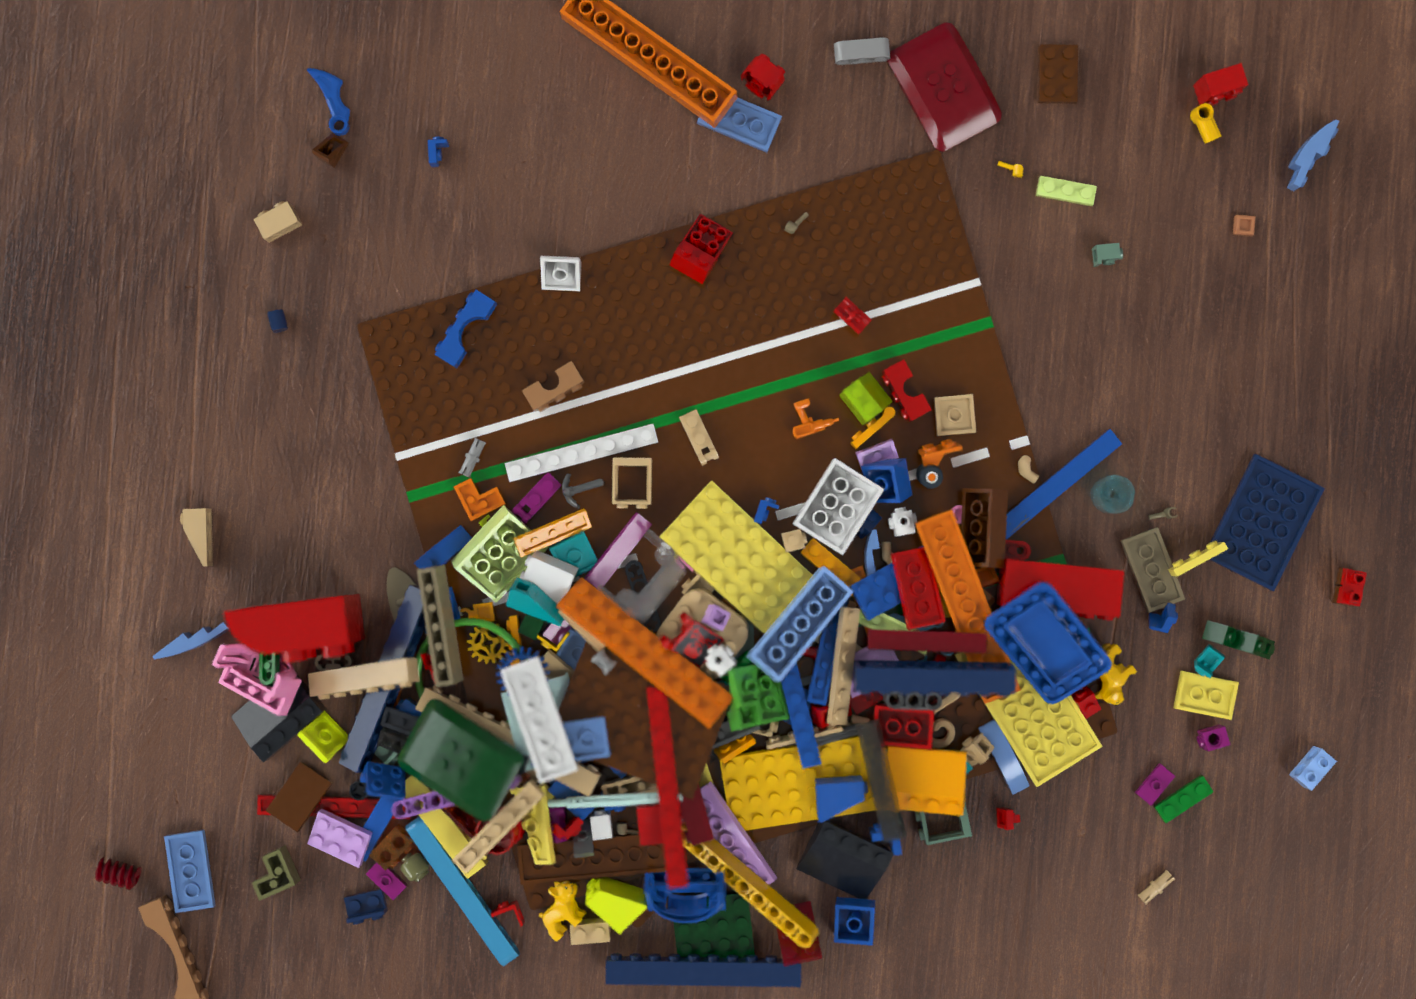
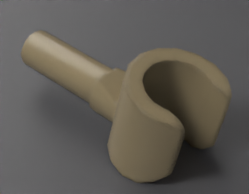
(791, 227)
(1166, 513)
(621, 828)

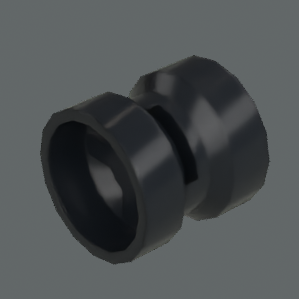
(356, 791)

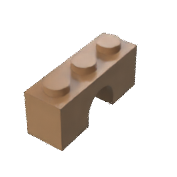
(568, 381)

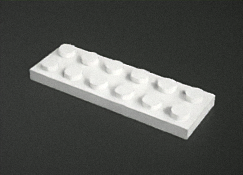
(539, 719)

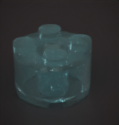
(1122, 499)

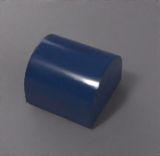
(277, 321)

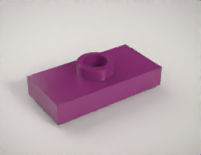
(1155, 784)
(386, 880)

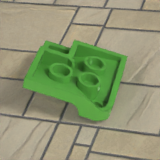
(755, 699)

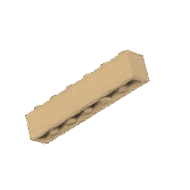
(363, 677)

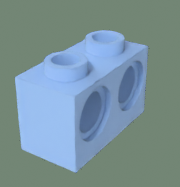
(1312, 768)

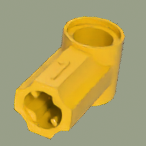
(1206, 125)

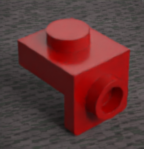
(1086, 701)
(570, 829)

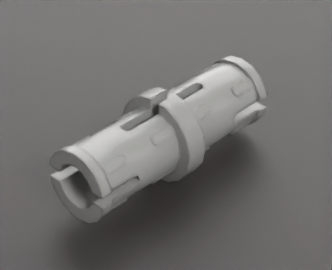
(472, 457)

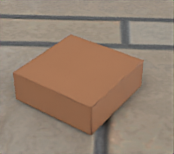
(1244, 225)

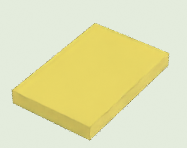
(1206, 695)

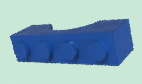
(477, 308)

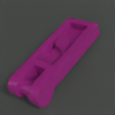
(537, 497)

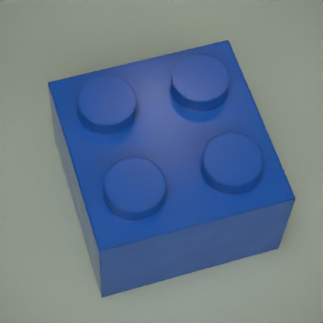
(854, 921)

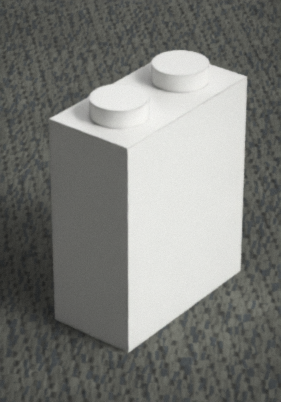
(549, 574)

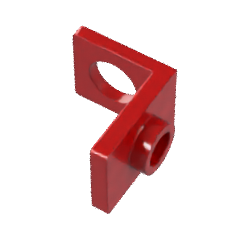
(506, 906)

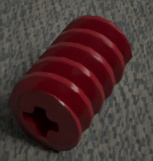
(117, 875)

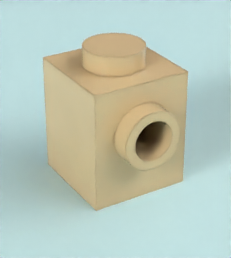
(794, 540)

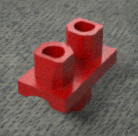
(852, 315)

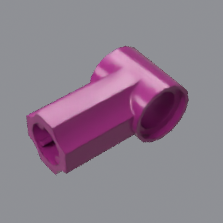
(557, 815)

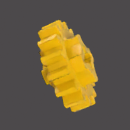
(491, 652)

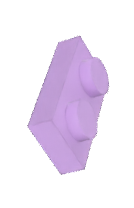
(877, 452)

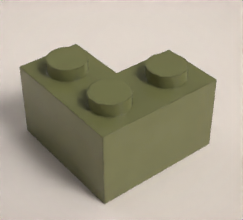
(280, 874)

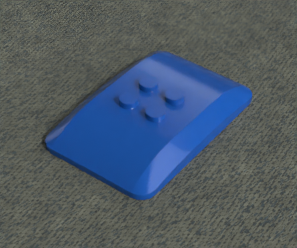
(1048, 643)

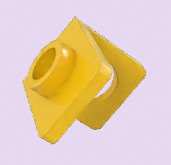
(548, 644)

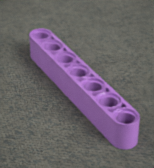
(429, 802)

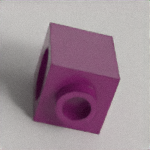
(1221, 738)

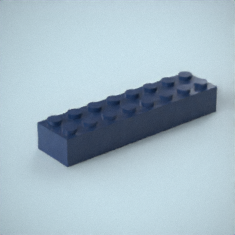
(934, 676)

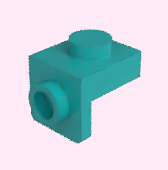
(1208, 661)

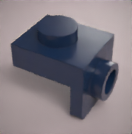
(868, 525)

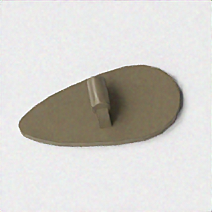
(397, 584)

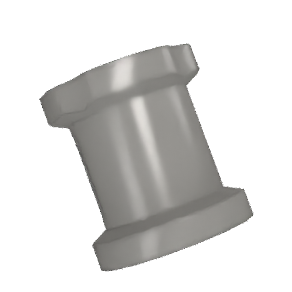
(604, 661)

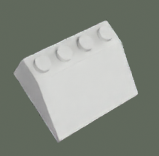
(838, 506)

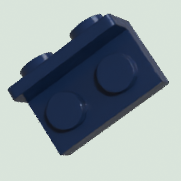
(365, 905)

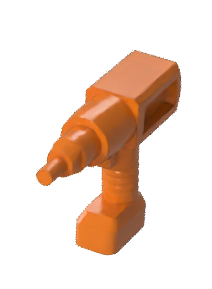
(809, 426)

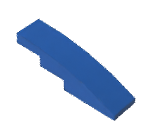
(378, 822)

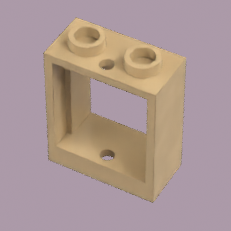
(644, 462)

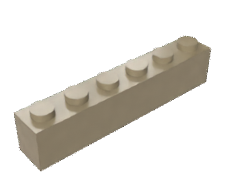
(440, 625)

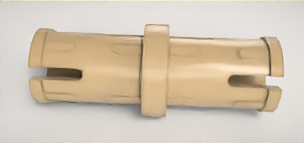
(1156, 887)

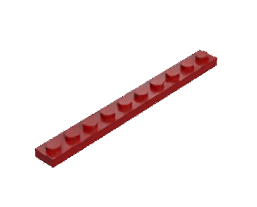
(667, 788)

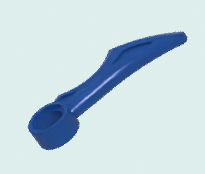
(331, 88)

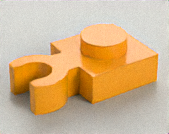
(481, 611)

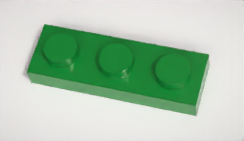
(1183, 799)

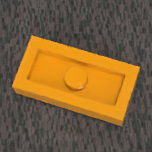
(732, 749)

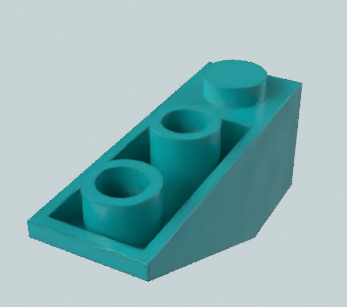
(533, 601)

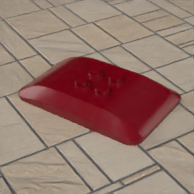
(944, 86)

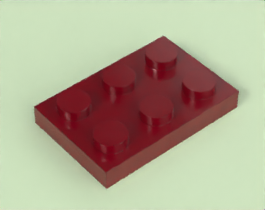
(790, 950)

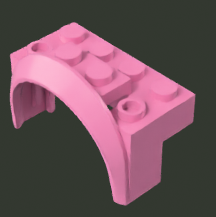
(237, 660)

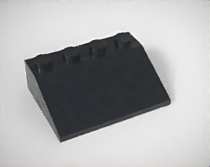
(268, 732)
(844, 859)

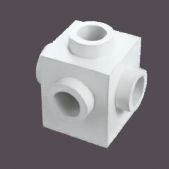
(910, 520)
(723, 665)

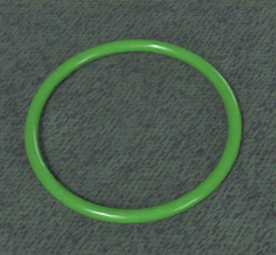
(463, 622)

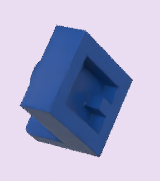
(434, 153)
(762, 513)

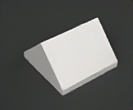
(560, 273)

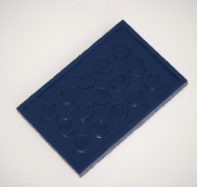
(1265, 521)

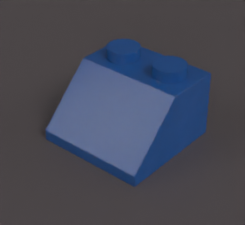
(892, 477)

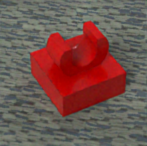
(1006, 818)

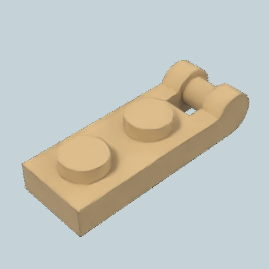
(698, 436)

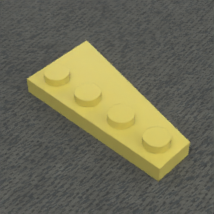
(538, 828)

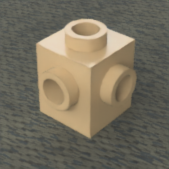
(977, 749)

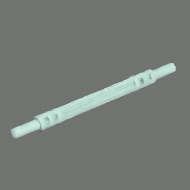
(607, 800)

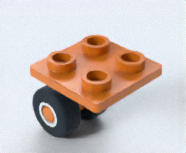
(928, 473)

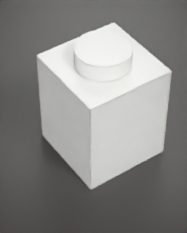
(601, 825)

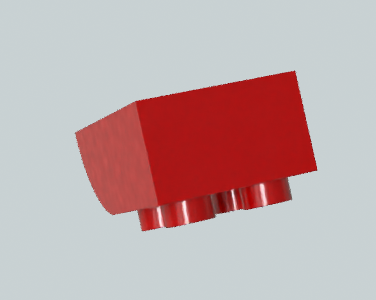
(300, 627)

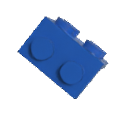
(384, 780)

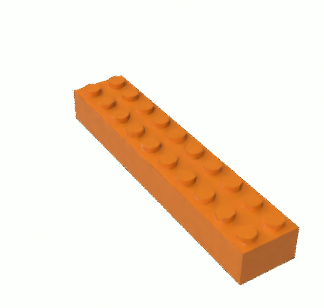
(651, 57)

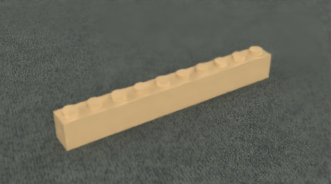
(582, 780)

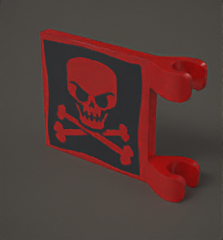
(693, 641)

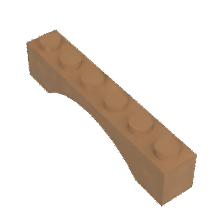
(160, 917)

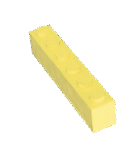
(441, 826)

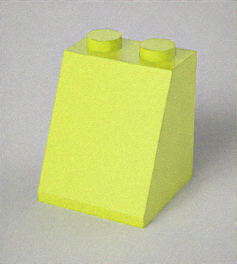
(615, 901)

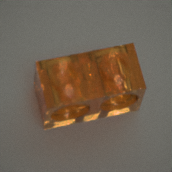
(389, 844)

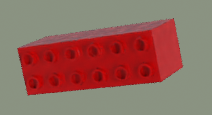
(1083, 588)

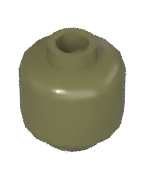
(414, 867)

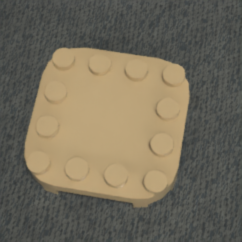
(695, 604)

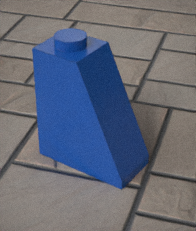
(838, 795)

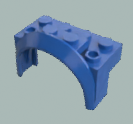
(686, 908)

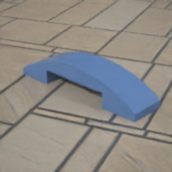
(871, 544)
(1005, 757)

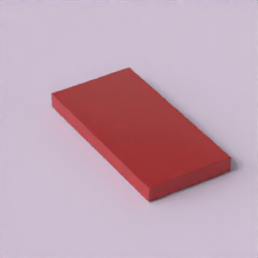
(917, 588)

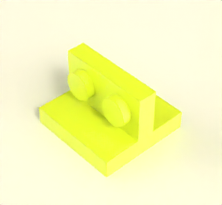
(324, 737)

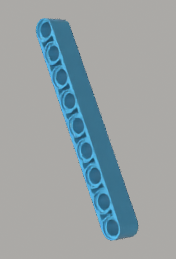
(463, 893)

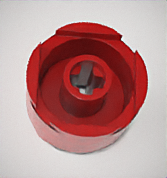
(763, 77)

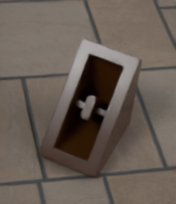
(330, 149)

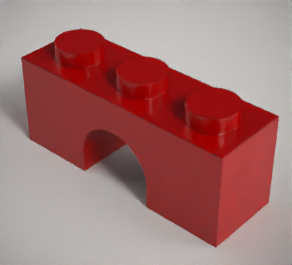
(911, 406)

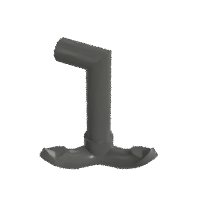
(568, 491)

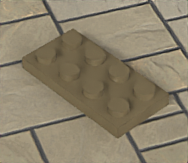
(1150, 567)

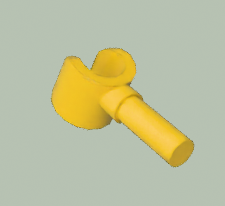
(1017, 168)

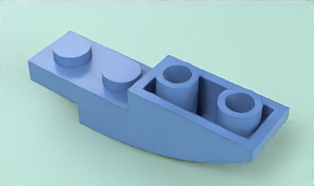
(1309, 152)

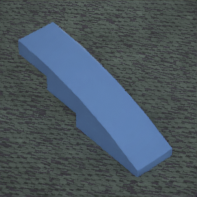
(187, 642)

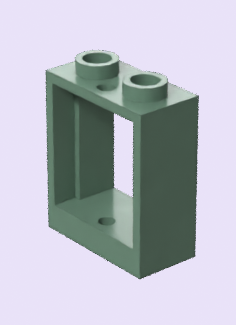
(965, 830)

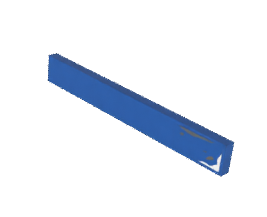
(1061, 481)

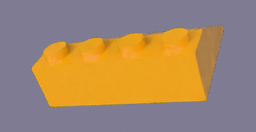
(929, 779)

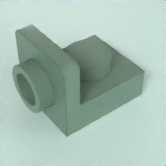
(386, 755)

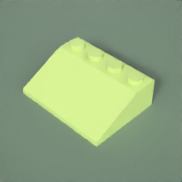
(491, 555)

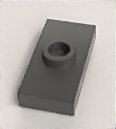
(583, 841)

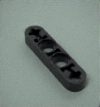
(640, 571)

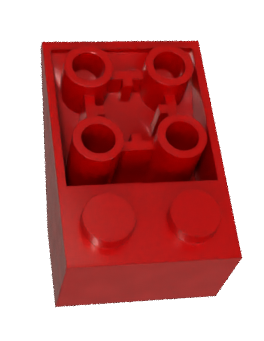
(700, 248)

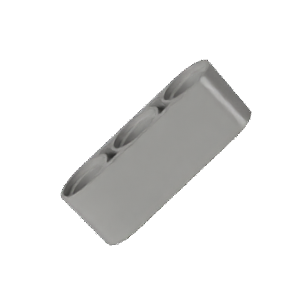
(862, 51)

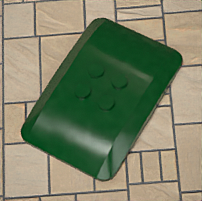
(460, 760)

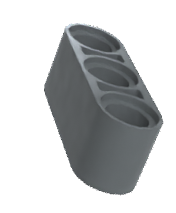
(920, 703)

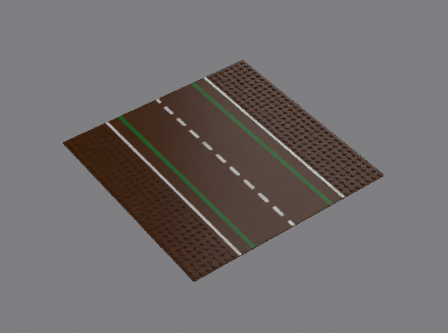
(741, 357)

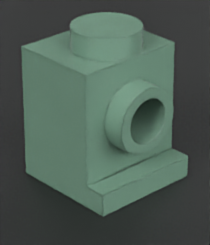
(1107, 254)

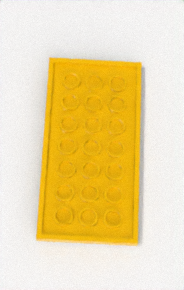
(774, 790)

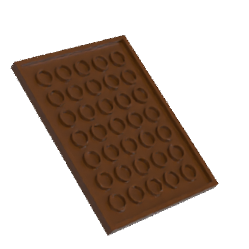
(624, 703)

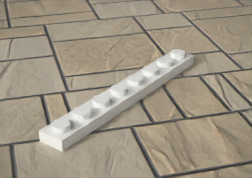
(581, 452)

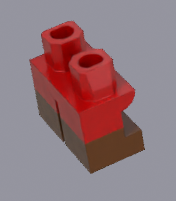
(1352, 587)

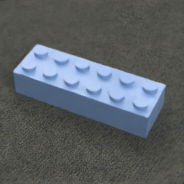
(799, 624)

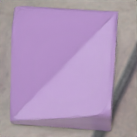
(716, 617)

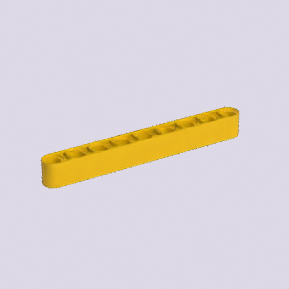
(755, 891)

